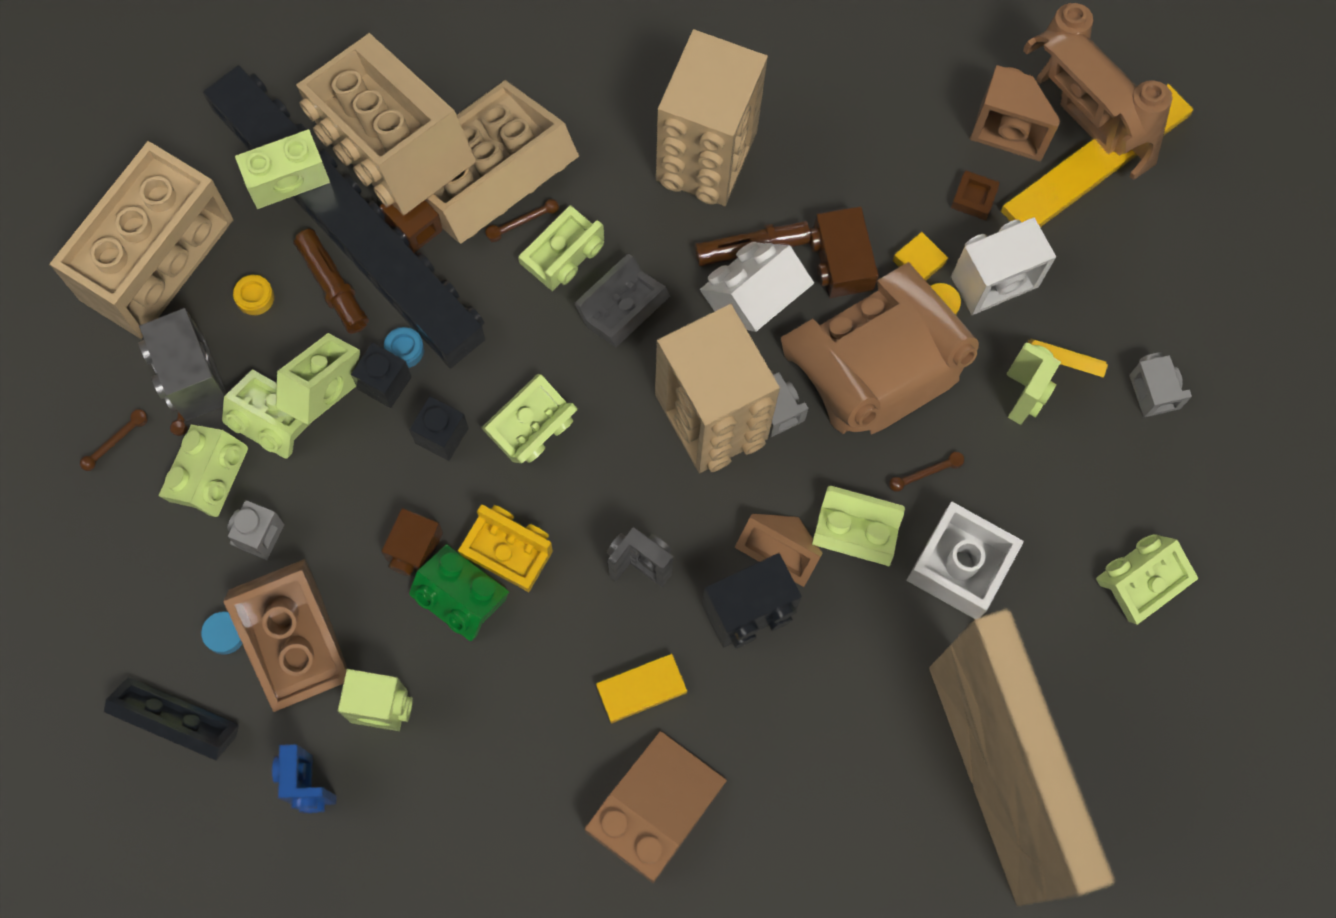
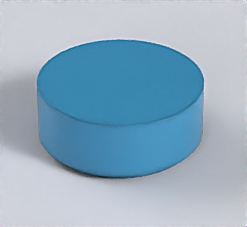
(405, 344)
(220, 634)

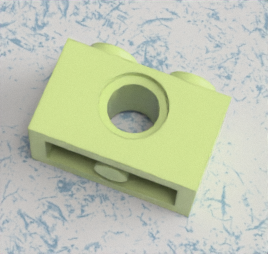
(282, 169)
(316, 378)
(374, 700)

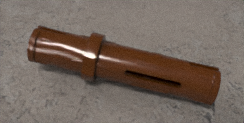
(727, 248)
(338, 292)

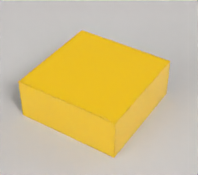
(922, 256)

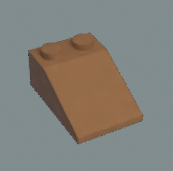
(287, 635)
(655, 806)

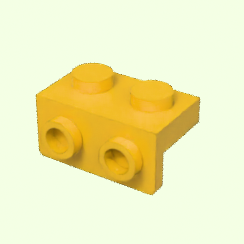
(507, 547)

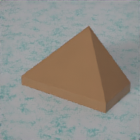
(784, 535)

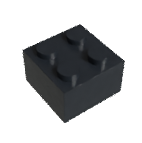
(751, 601)

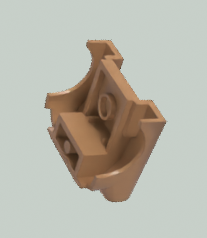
(1099, 92)
(883, 353)

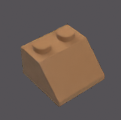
(1015, 115)

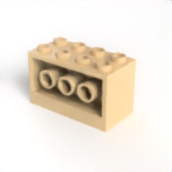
(709, 117)
(385, 124)
(143, 239)
(715, 389)

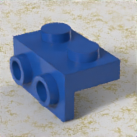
(294, 777)

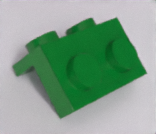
(457, 592)

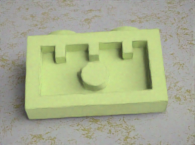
(253, 412)
(858, 525)
(1148, 576)

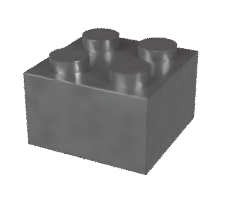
(182, 365)

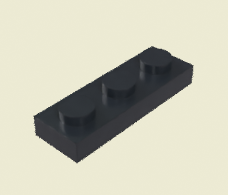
(171, 718)

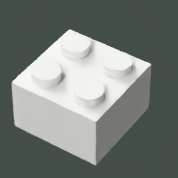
(1002, 265)
(758, 283)
(965, 561)

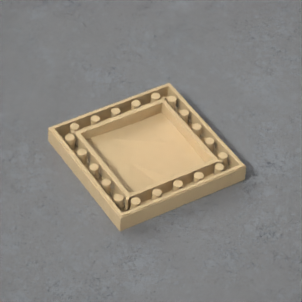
(1018, 764)

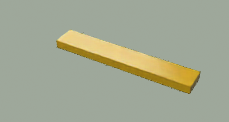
(1079, 175)

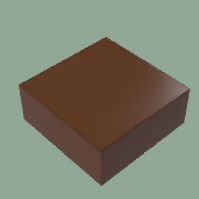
(975, 195)

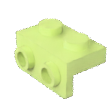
(562, 248)
(1034, 370)
(530, 420)
(204, 469)

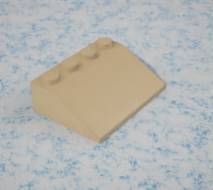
(514, 151)

